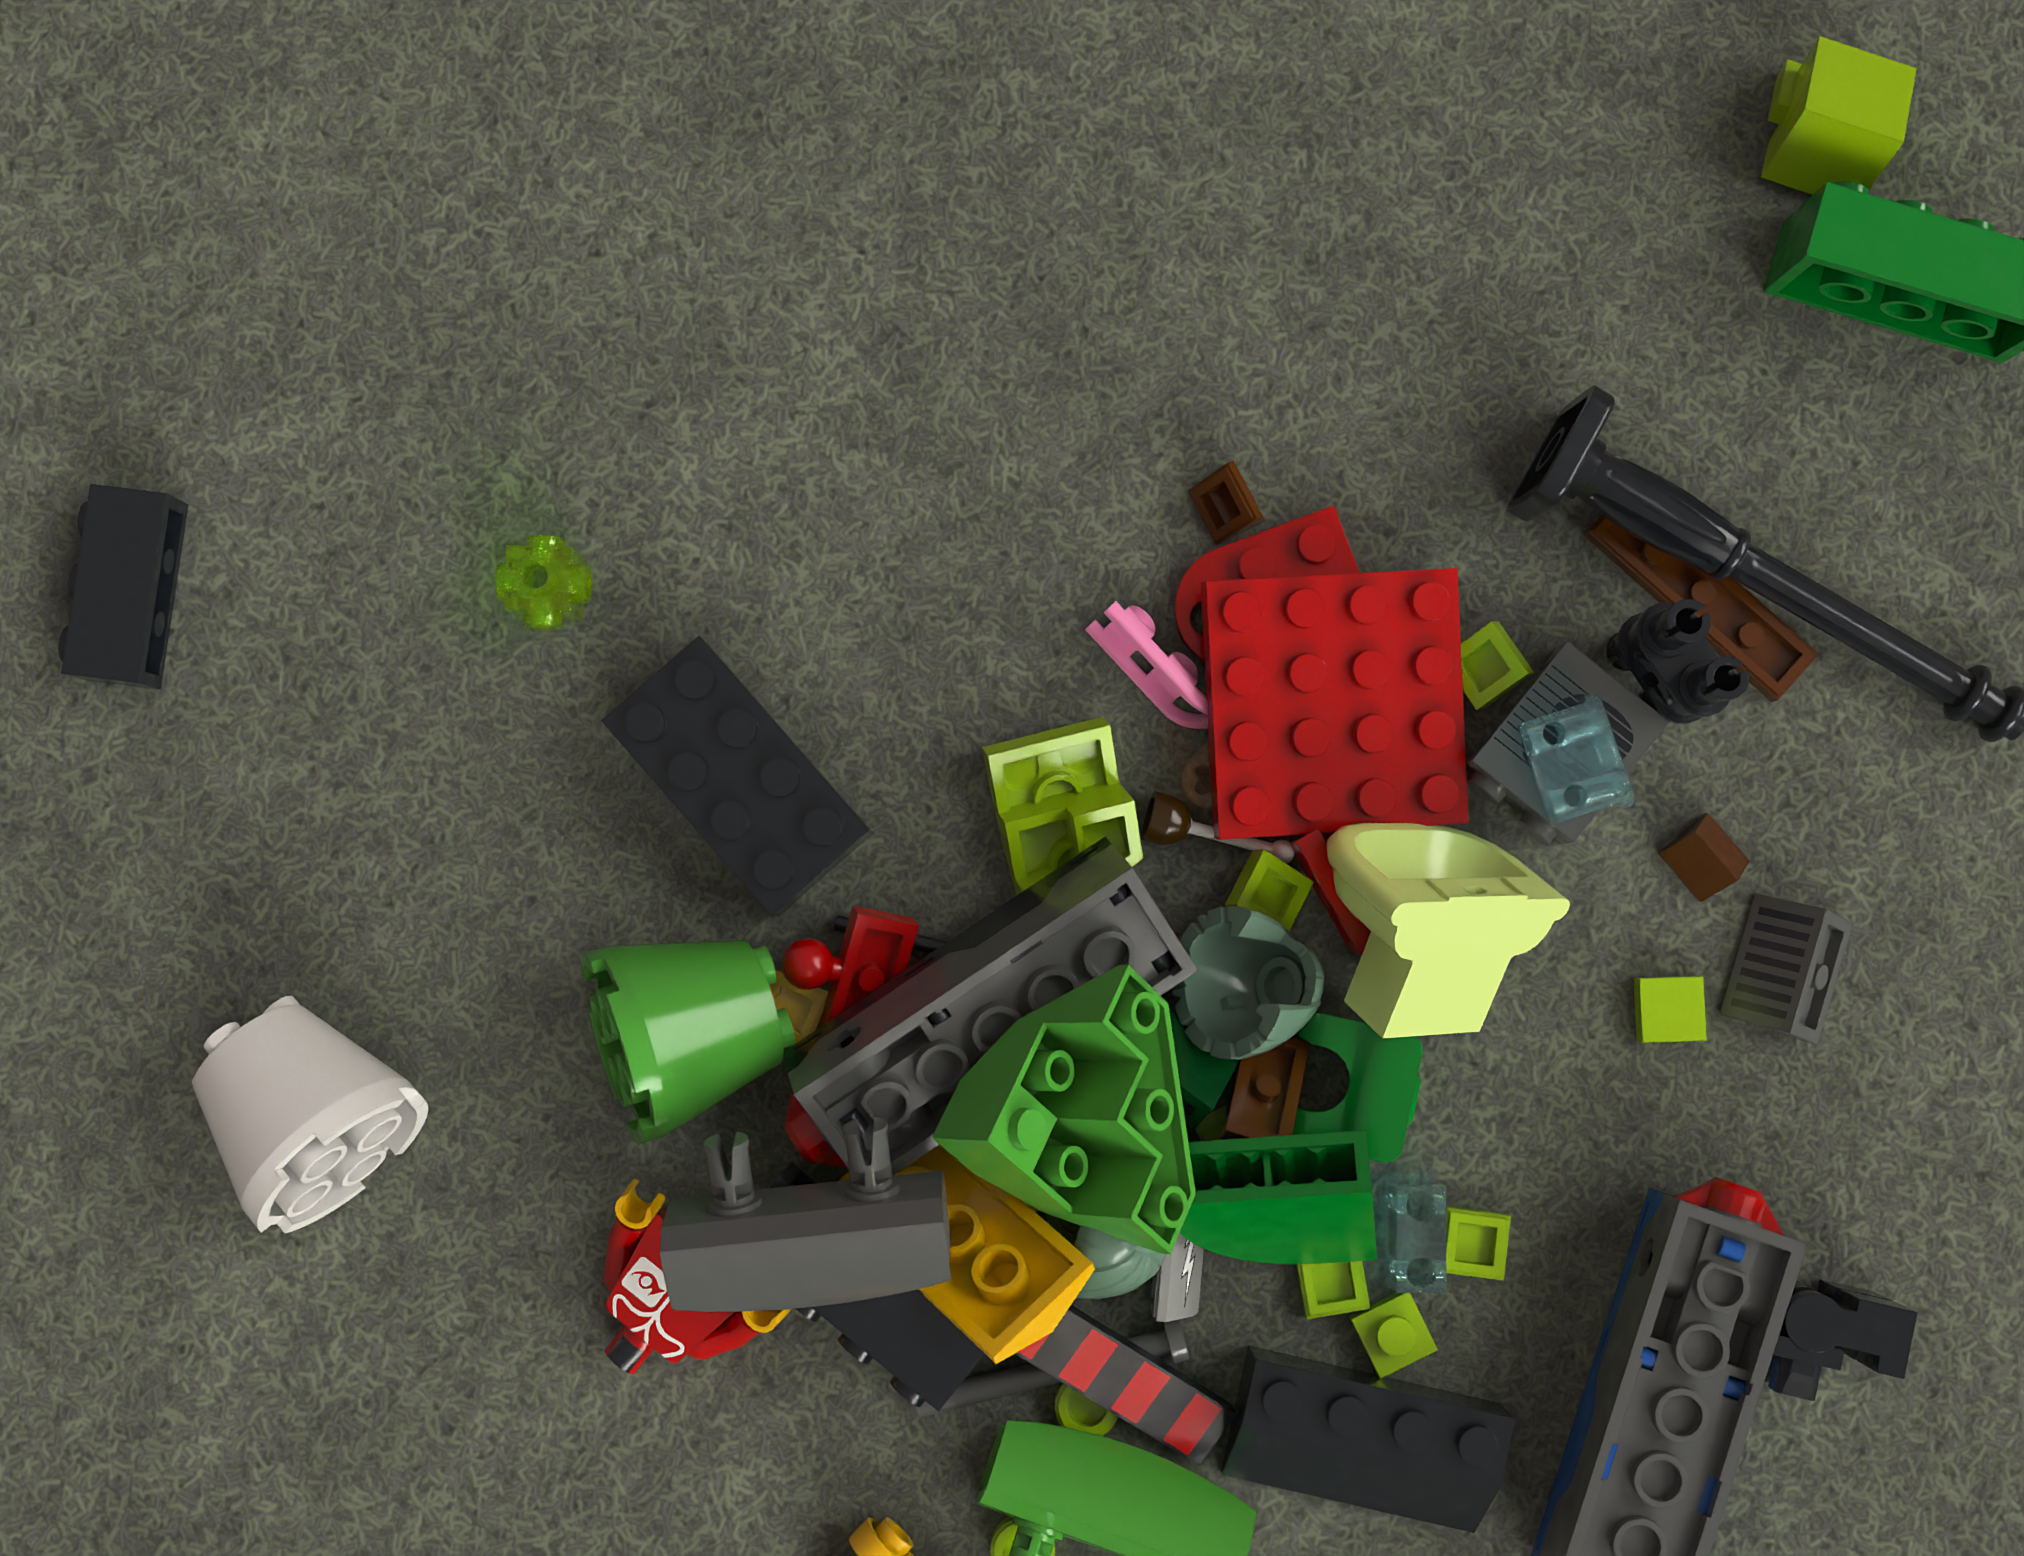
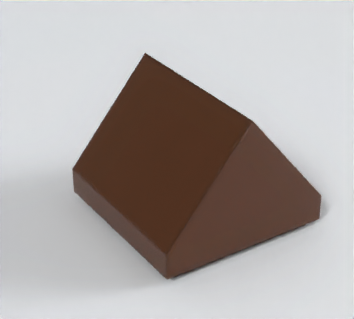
(1226, 503)
(1704, 858)

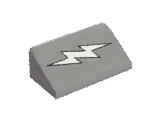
(1177, 1283)

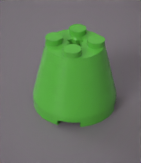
(683, 1026)

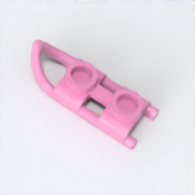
(1171, 675)

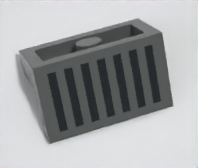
(1786, 967)

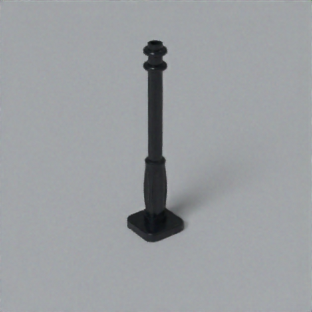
(1684, 527)

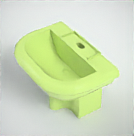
(1440, 921)

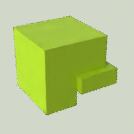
(1837, 117)

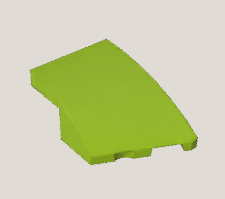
(1055, 799)

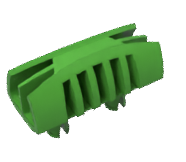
(1106, 1497)

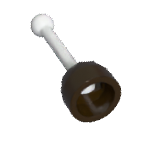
(1170, 821)

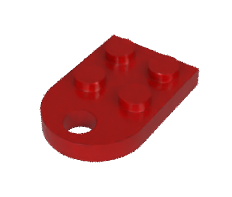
(1296, 548)

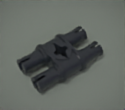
(1676, 662)

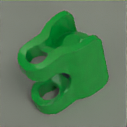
(1381, 1084)

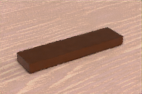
(1738, 619)

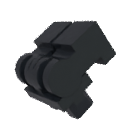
(1833, 1323)

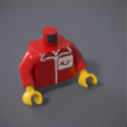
(642, 1302)

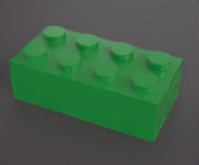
(1903, 270)

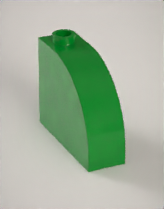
(1284, 1198)

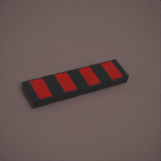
(1132, 1384)

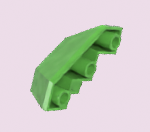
(1083, 1113)

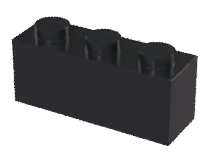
(123, 586)

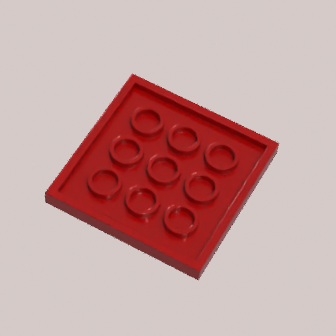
(1334, 702)

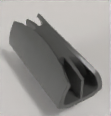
(805, 1240)

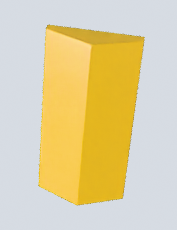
(1006, 1263)

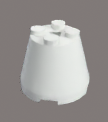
(300, 1113)

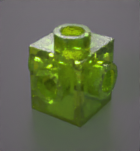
(561, 596)

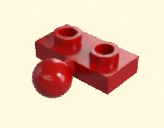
(871, 954)

